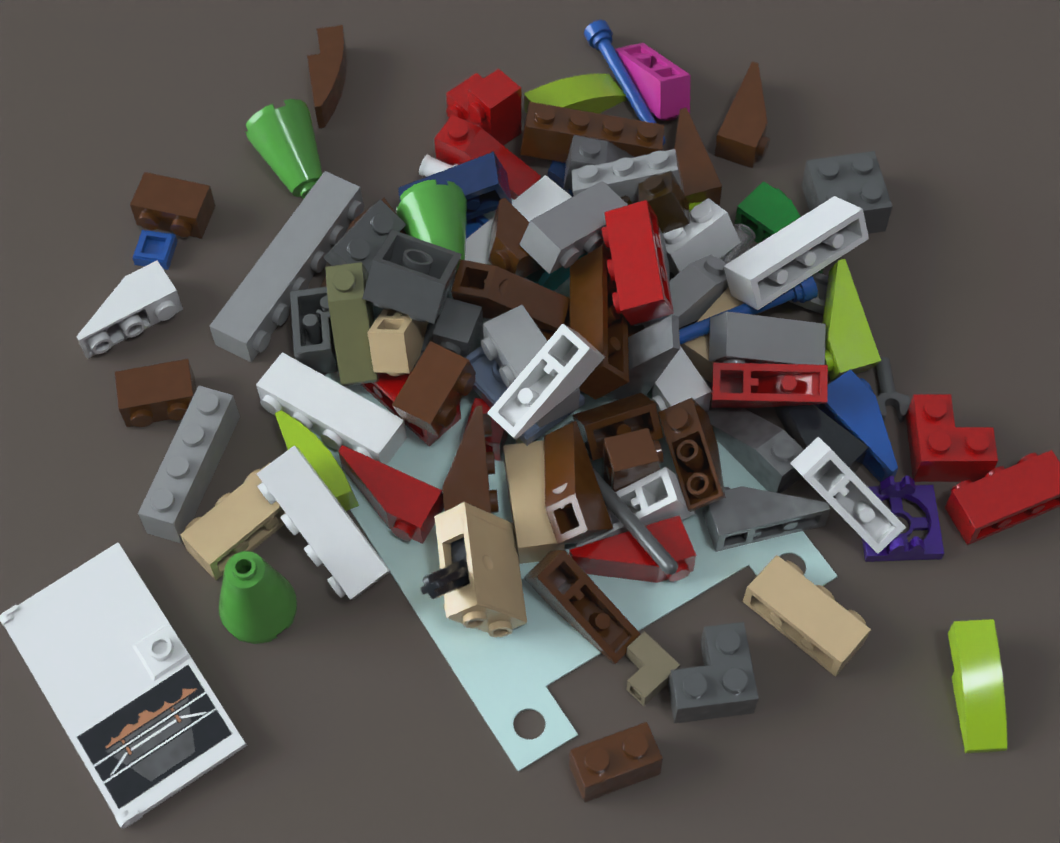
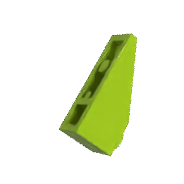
(847, 333)

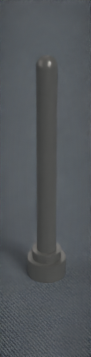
(635, 526)

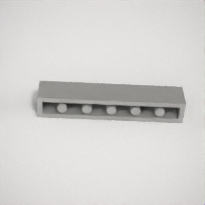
(286, 266)

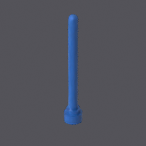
(600, 37)
(802, 292)

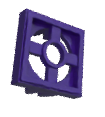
(900, 548)

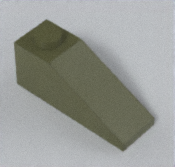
(350, 322)

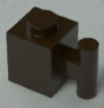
(666, 201)

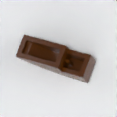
(328, 72)

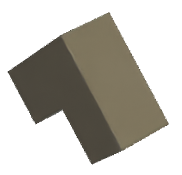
(653, 667)

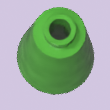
(287, 144)
(435, 214)
(255, 599)

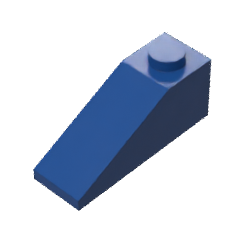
(857, 410)

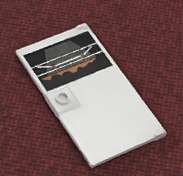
(122, 684)

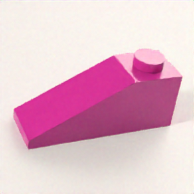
(658, 80)

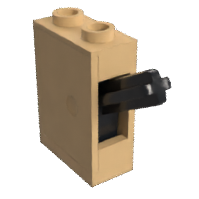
(478, 571)

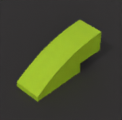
(581, 92)
(319, 457)
(978, 685)

